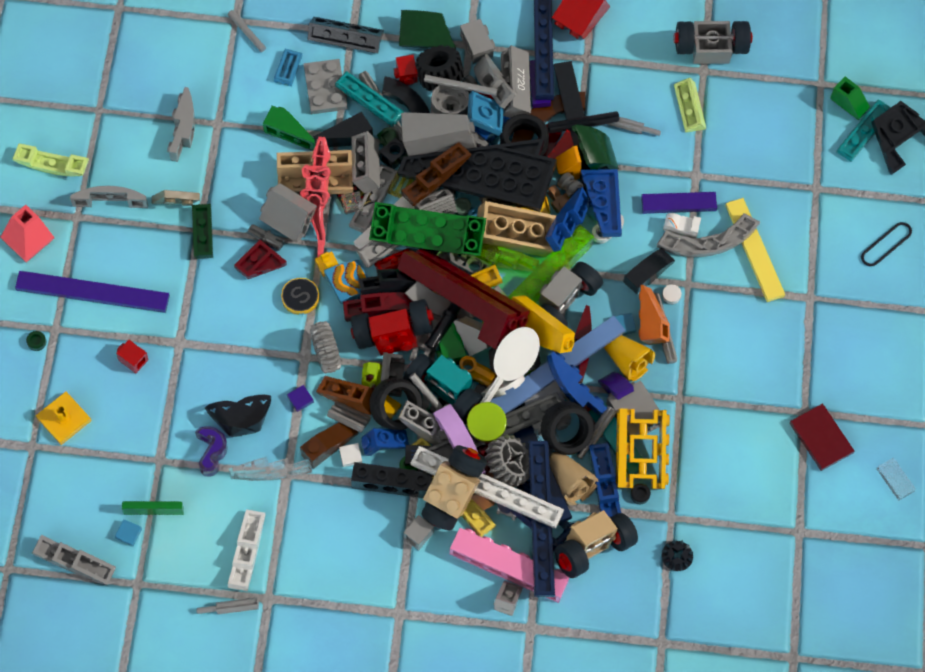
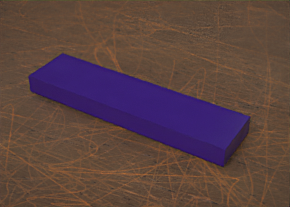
(679, 202)

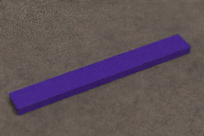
(92, 291)

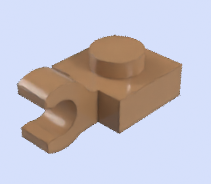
(558, 199)

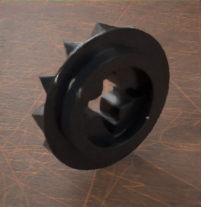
(677, 564)

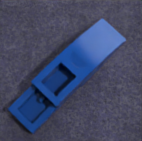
(567, 378)

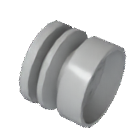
(449, 100)

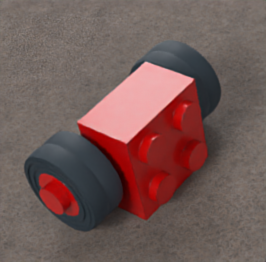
(393, 330)

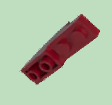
(376, 304)

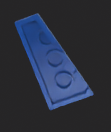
(603, 193)

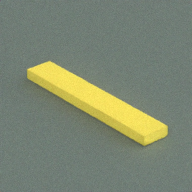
(757, 255)
(473, 515)

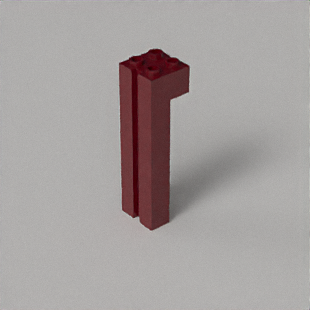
(497, 311)

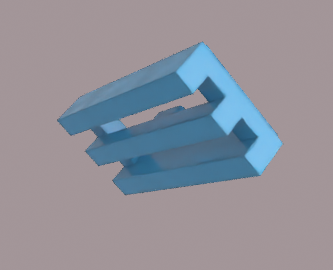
(283, 80)

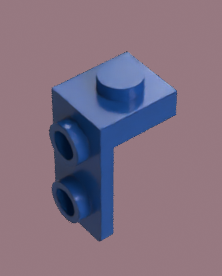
(383, 438)

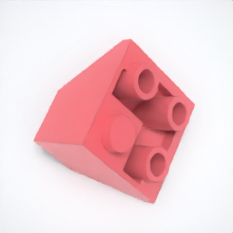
(26, 233)

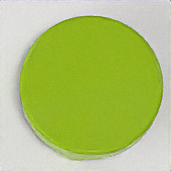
(486, 422)

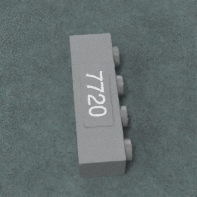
(516, 74)

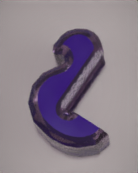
(216, 450)

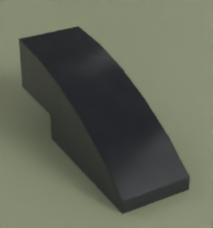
(648, 270)

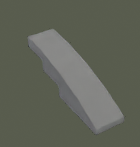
(74, 560)

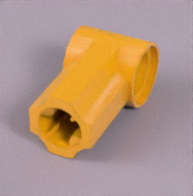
(478, 372)

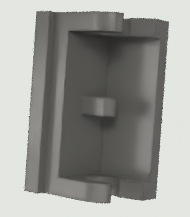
(393, 368)

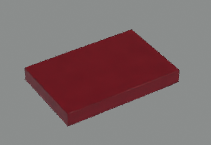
(821, 437)

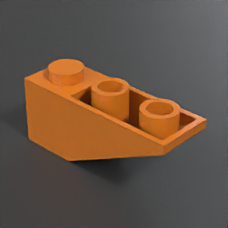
(653, 322)

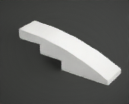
(246, 550)

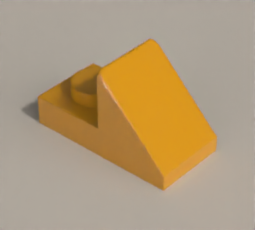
(569, 162)

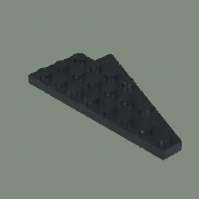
(498, 172)

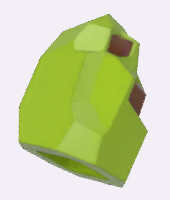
(371, 374)

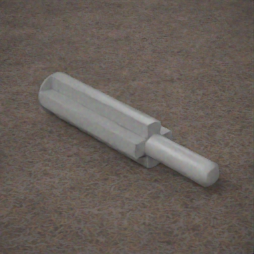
(634, 126)
(599, 428)
(231, 606)

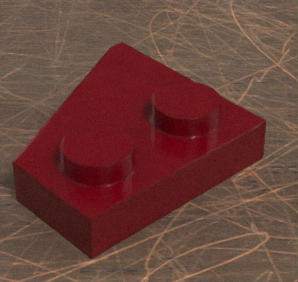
(259, 260)

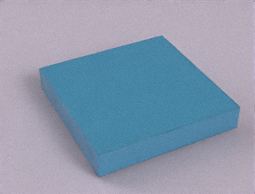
(485, 113)

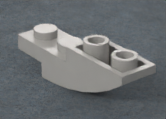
(491, 76)
(184, 125)
(422, 423)

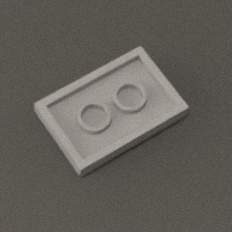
(321, 86)

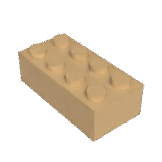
(516, 228)

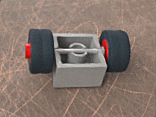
(712, 40)
(566, 287)

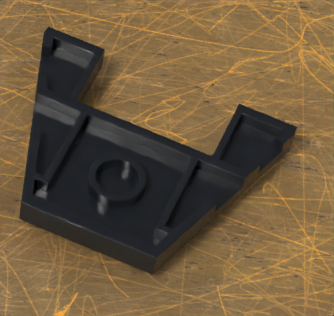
(894, 129)

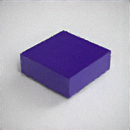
(300, 398)

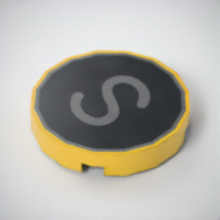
(300, 296)

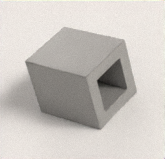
(418, 532)

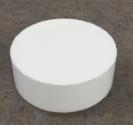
(671, 294)

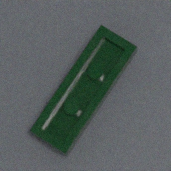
(202, 231)

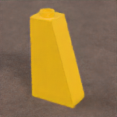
(550, 330)

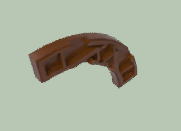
(545, 115)

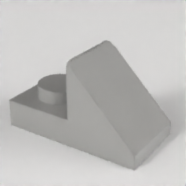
(507, 598)

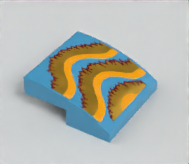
(345, 278)

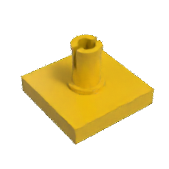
(63, 418)

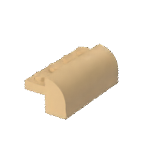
(291, 164)

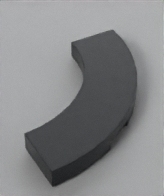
(404, 95)

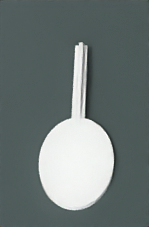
(513, 357)

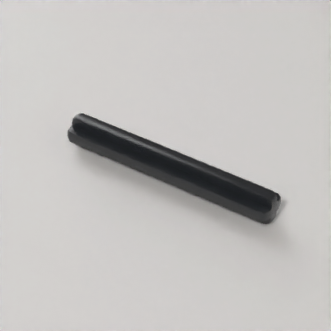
(593, 120)

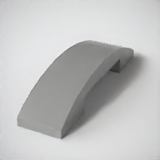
(108, 193)

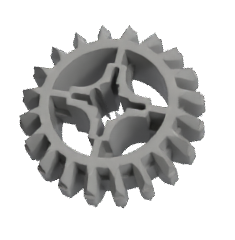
(325, 347)
(498, 456)

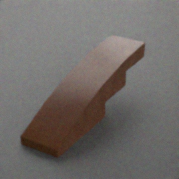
(435, 175)

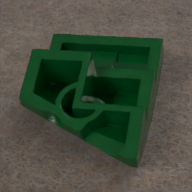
(423, 29)
(595, 147)

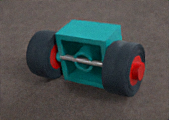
(447, 382)

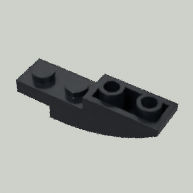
(386, 281)

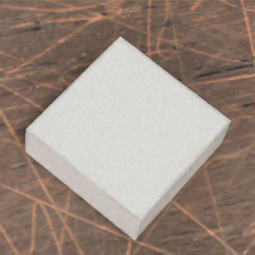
(350, 454)

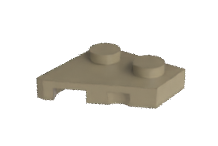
(175, 197)

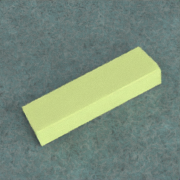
(689, 105)

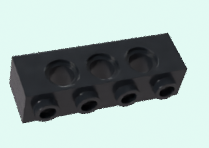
(390, 480)

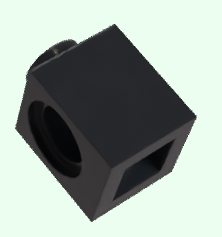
(390, 159)

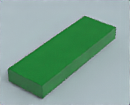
(152, 508)

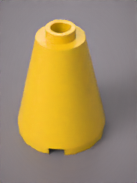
(630, 357)

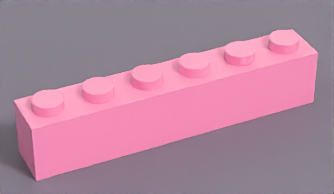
(501, 561)

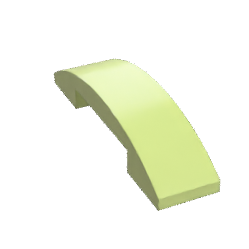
(49, 162)

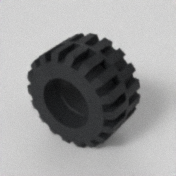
(439, 62)

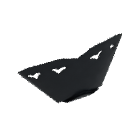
(240, 418)

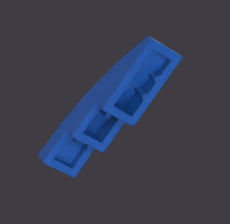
(567, 219)
(606, 486)

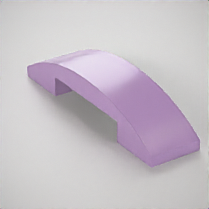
(454, 428)

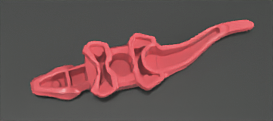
(317, 187)

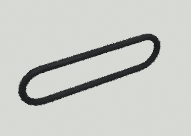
(898, 224)

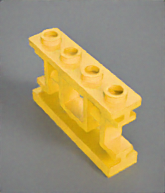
(626, 448)

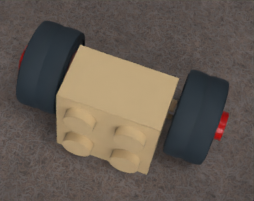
(453, 487)
(592, 538)

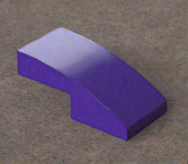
(616, 384)

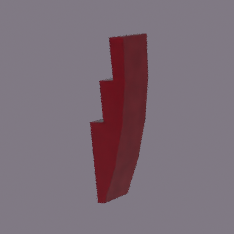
(584, 328)

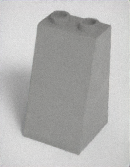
(436, 132)

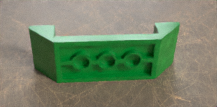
(427, 229)

